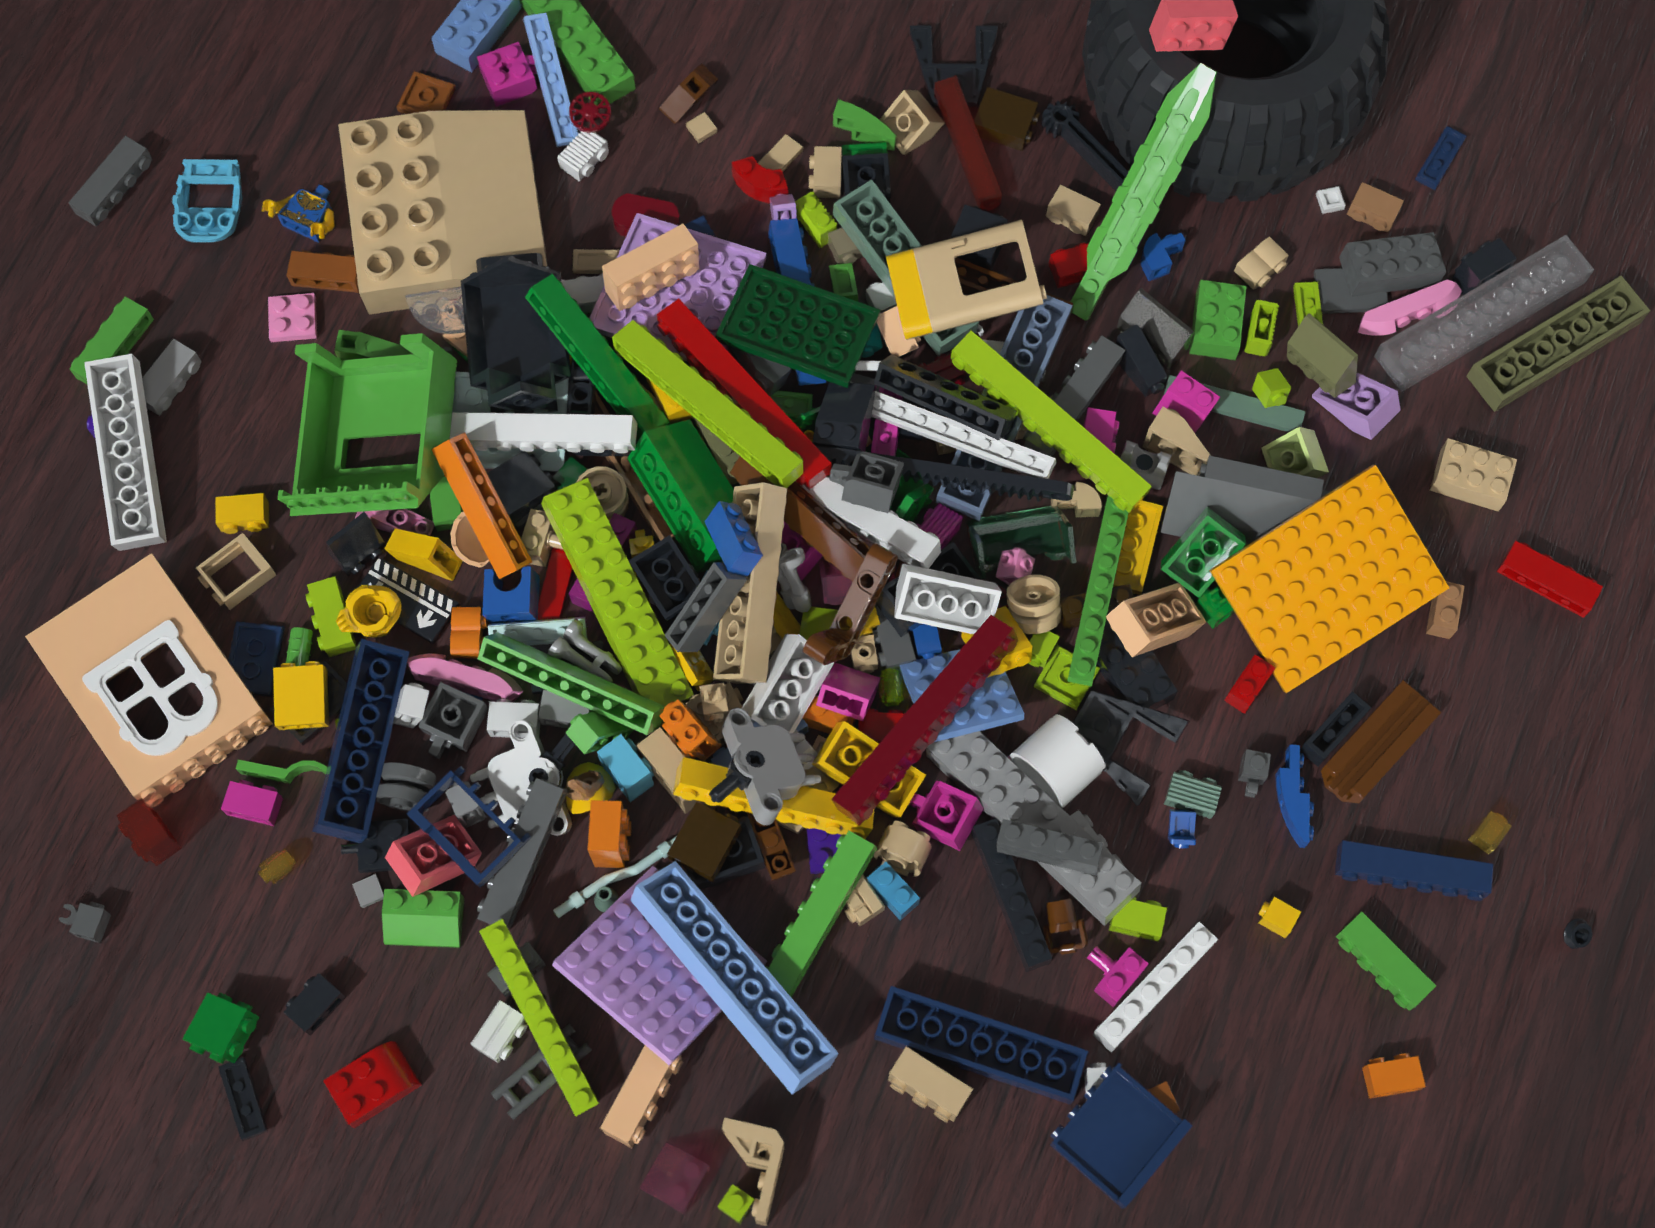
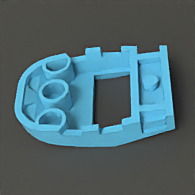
(206, 223)

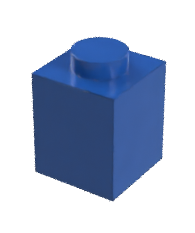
(926, 641)

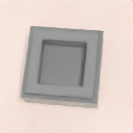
(368, 891)

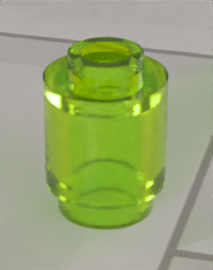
(891, 687)

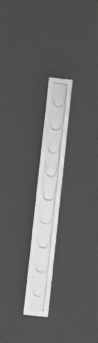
(962, 437)

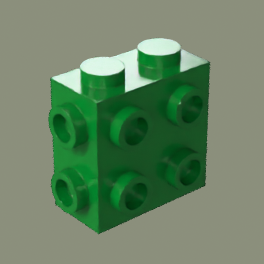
(221, 1028)

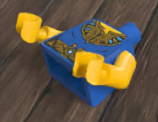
(304, 212)

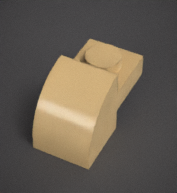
(1084, 501)

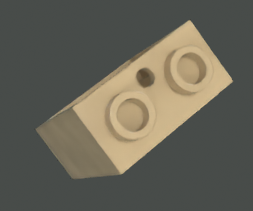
(223, 557)

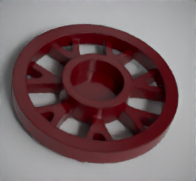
(590, 112)

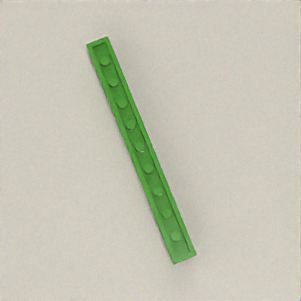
(1098, 595)

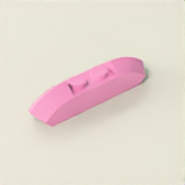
(1402, 311)
(470, 680)

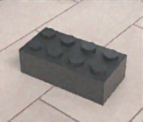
(1392, 264)

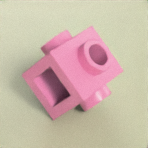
(1014, 564)

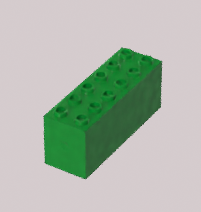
(683, 486)

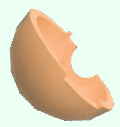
(466, 543)

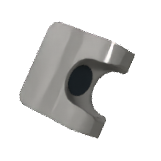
(1148, 465)

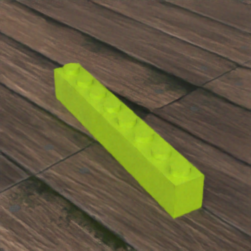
(539, 1017)

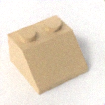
(911, 120)

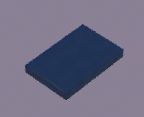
(255, 654)

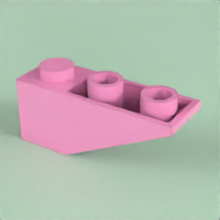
(400, 519)

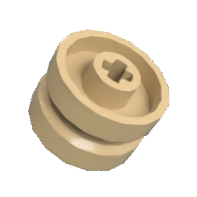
(609, 489)
(1035, 603)

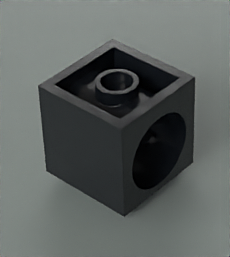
(973, 220)

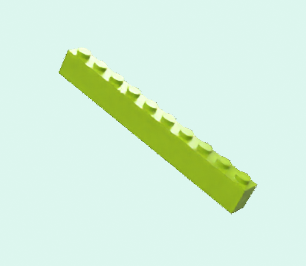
(708, 405)
(1050, 422)

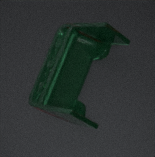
(1034, 530)

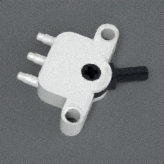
(517, 768)

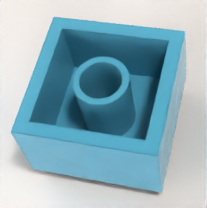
(625, 767)

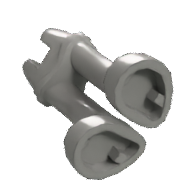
(794, 592)
(574, 635)

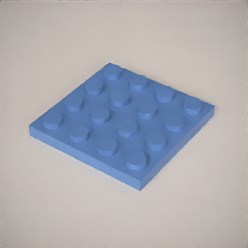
(987, 707)

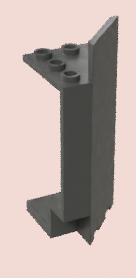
(1242, 494)

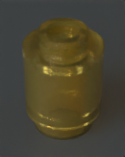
(276, 866)

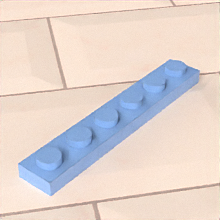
(550, 77)

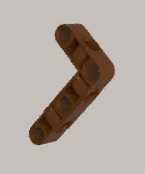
(858, 604)

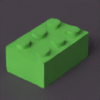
(1218, 319)

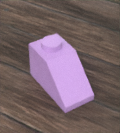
(783, 207)

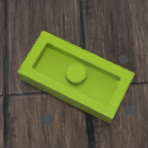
(1307, 301)

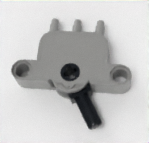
(762, 765)

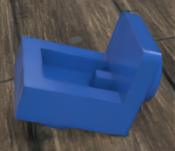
(1182, 828)

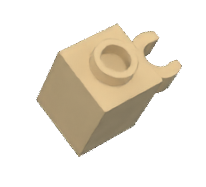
(714, 702)

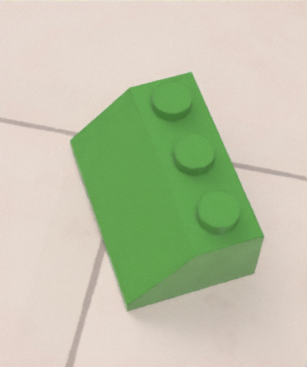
(422, 920)

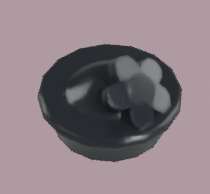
(1577, 934)

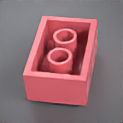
(1192, 25)
(423, 863)

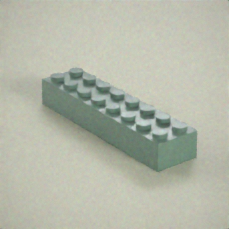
(881, 232)

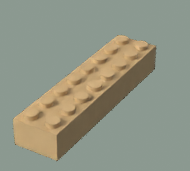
(749, 620)

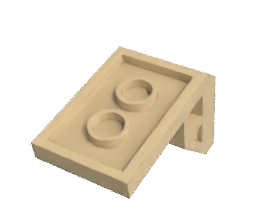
(749, 1142)

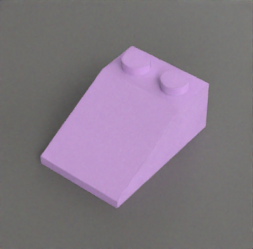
(1363, 406)

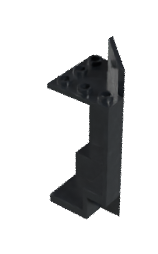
(507, 340)

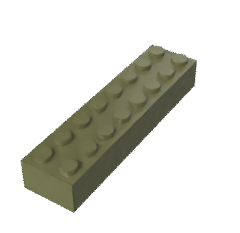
(1557, 343)

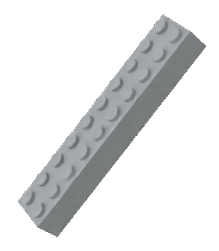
(1011, 795)

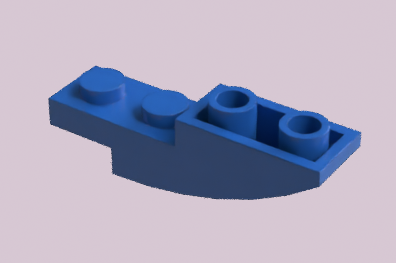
(1294, 805)

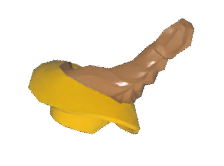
(588, 783)

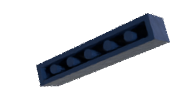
(1414, 869)

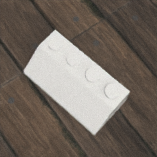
(944, 599)
(789, 686)

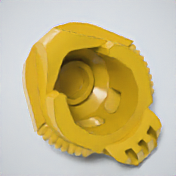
(370, 611)

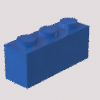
(733, 538)

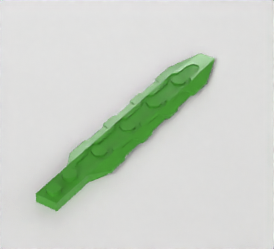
(1146, 184)

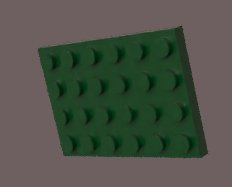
(798, 325)

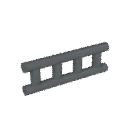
(524, 1072)

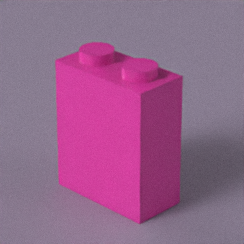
(848, 691)

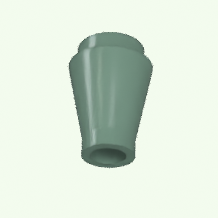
(604, 904)

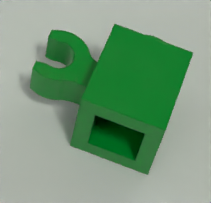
(1214, 607)

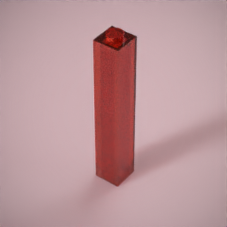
(968, 143)

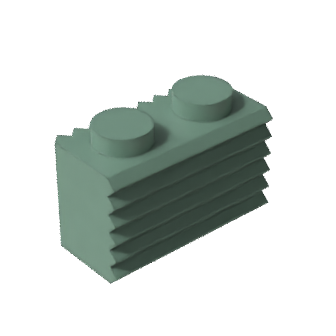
(1193, 794)

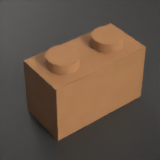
(1375, 207)
(1445, 612)

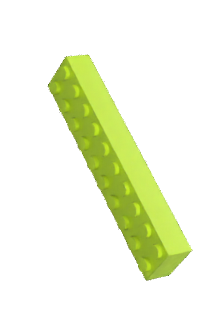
(615, 594)

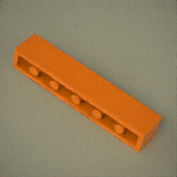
(481, 505)

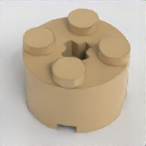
(903, 848)

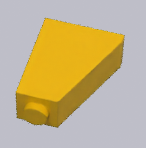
(424, 553)

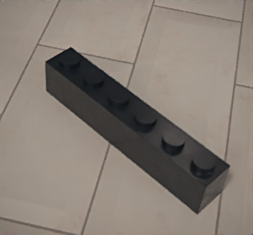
(1011, 897)

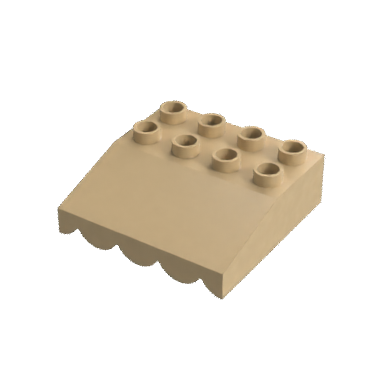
(435, 198)

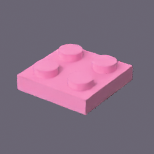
(292, 317)

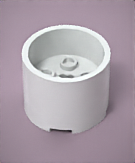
(1059, 760)

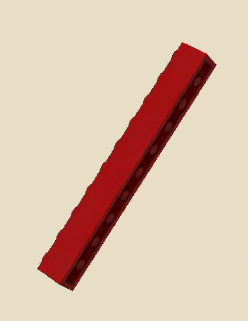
(730, 378)

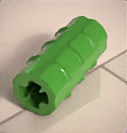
(299, 646)

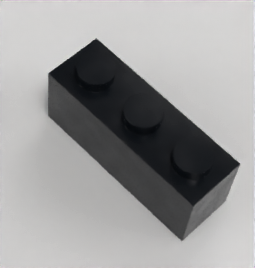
(1335, 729)

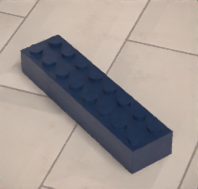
(361, 742)
(981, 1045)

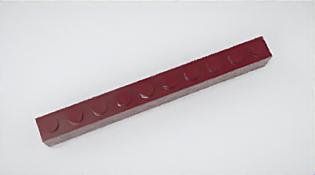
(925, 720)

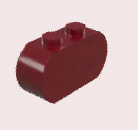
(629, 205)

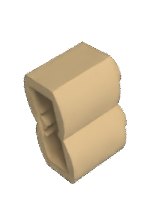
(1262, 263)

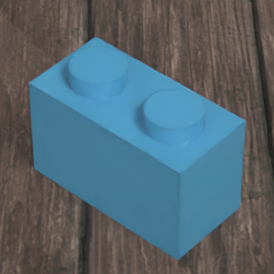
(893, 891)

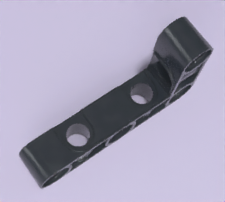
(582, 385)

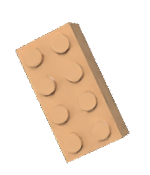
(651, 267)
(1155, 619)
(639, 1097)

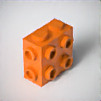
(689, 730)

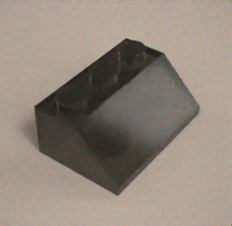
(1161, 328)

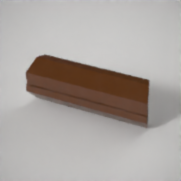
(1378, 744)

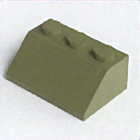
(1322, 356)

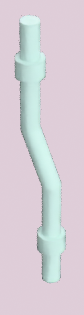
(578, 898)

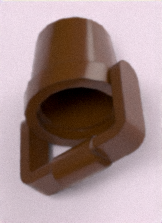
(1063, 918)

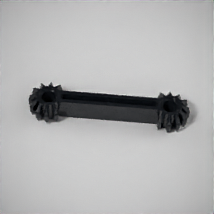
(1083, 142)

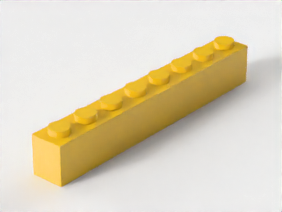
(807, 808)

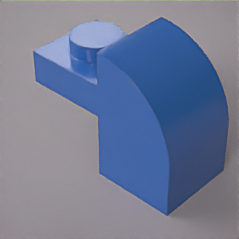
(1156, 253)

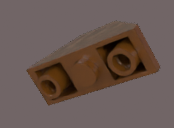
(688, 93)
(772, 848)

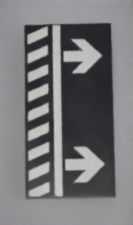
(422, 607)

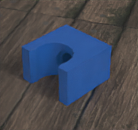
(514, 605)

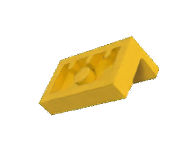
(694, 668)

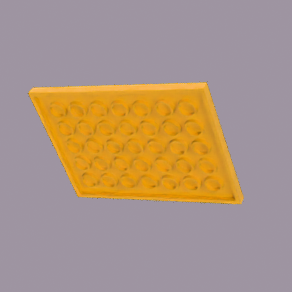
(1329, 578)

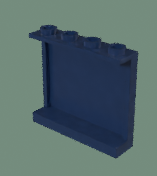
(1119, 1135)

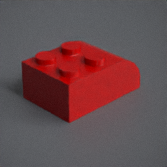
(372, 1083)

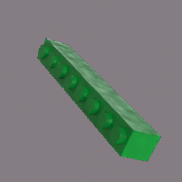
(594, 354)

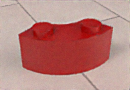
(758, 181)

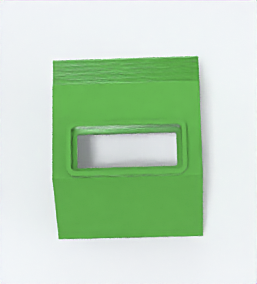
(367, 401)

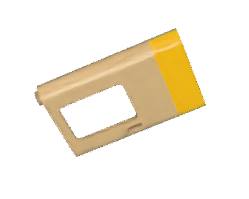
(930, 288)

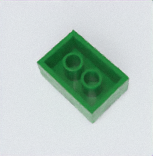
(1200, 549)

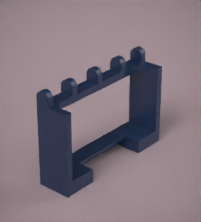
(469, 869)

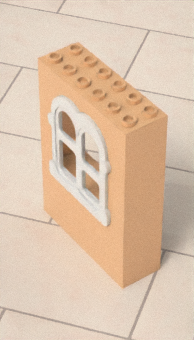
(115, 632)

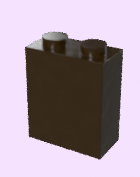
(1006, 119)
(705, 841)

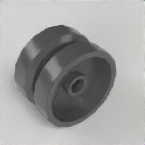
(404, 785)

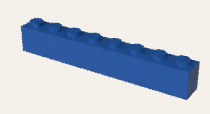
(790, 261)

